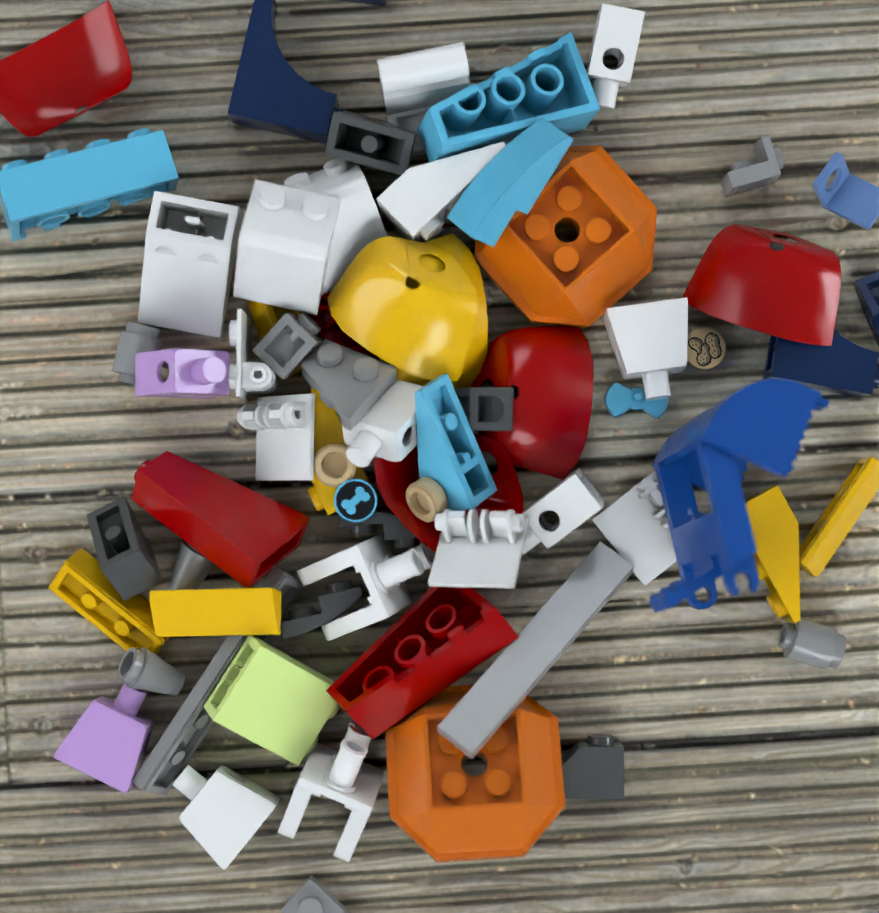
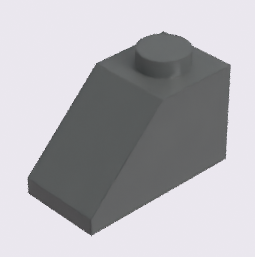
(370, 142)
(123, 549)
(594, 769)

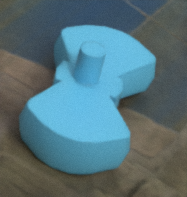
(621, 398)

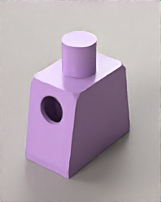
(191, 373)
(109, 739)

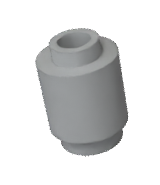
(134, 340)
(812, 644)

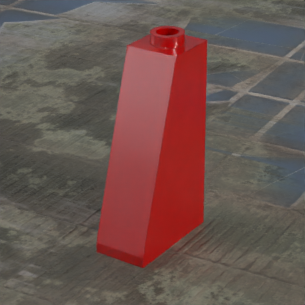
(219, 517)

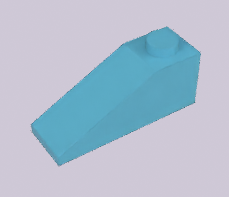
(449, 447)

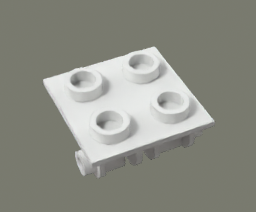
(245, 375)
(282, 436)
(640, 529)
(478, 549)

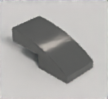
(488, 407)

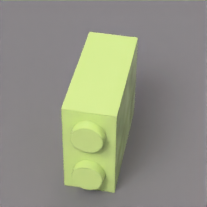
(273, 700)

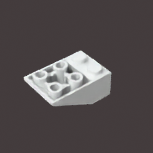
(427, 193)
(188, 264)

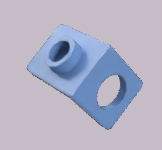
(847, 194)

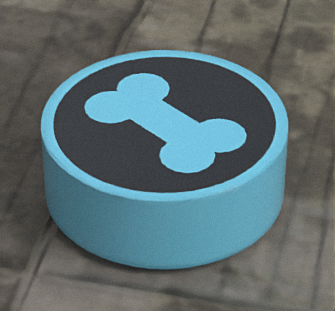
(355, 500)

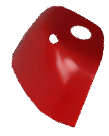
(63, 72)
(769, 290)
(554, 397)
(395, 477)

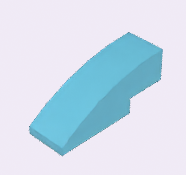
(510, 182)

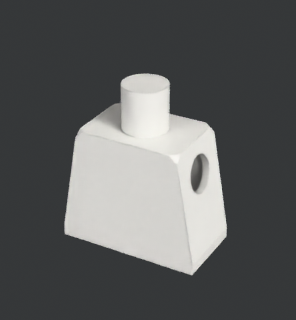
(618, 36)
(650, 342)
(386, 429)
(571, 500)
(223, 810)

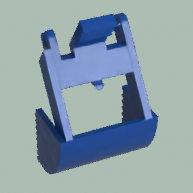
(711, 453)

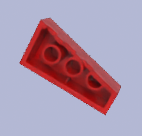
(421, 656)

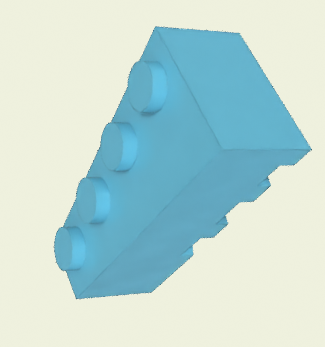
(543, 85)
(85, 181)

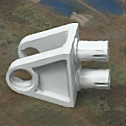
(383, 577)
(340, 778)

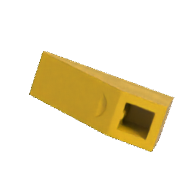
(777, 552)

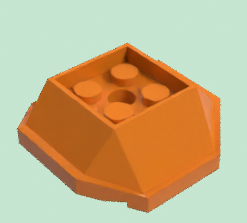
(582, 278)
(475, 815)

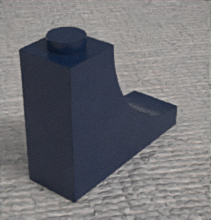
(269, 90)
(834, 368)

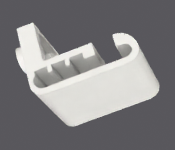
(419, 81)
(357, 218)
(285, 247)

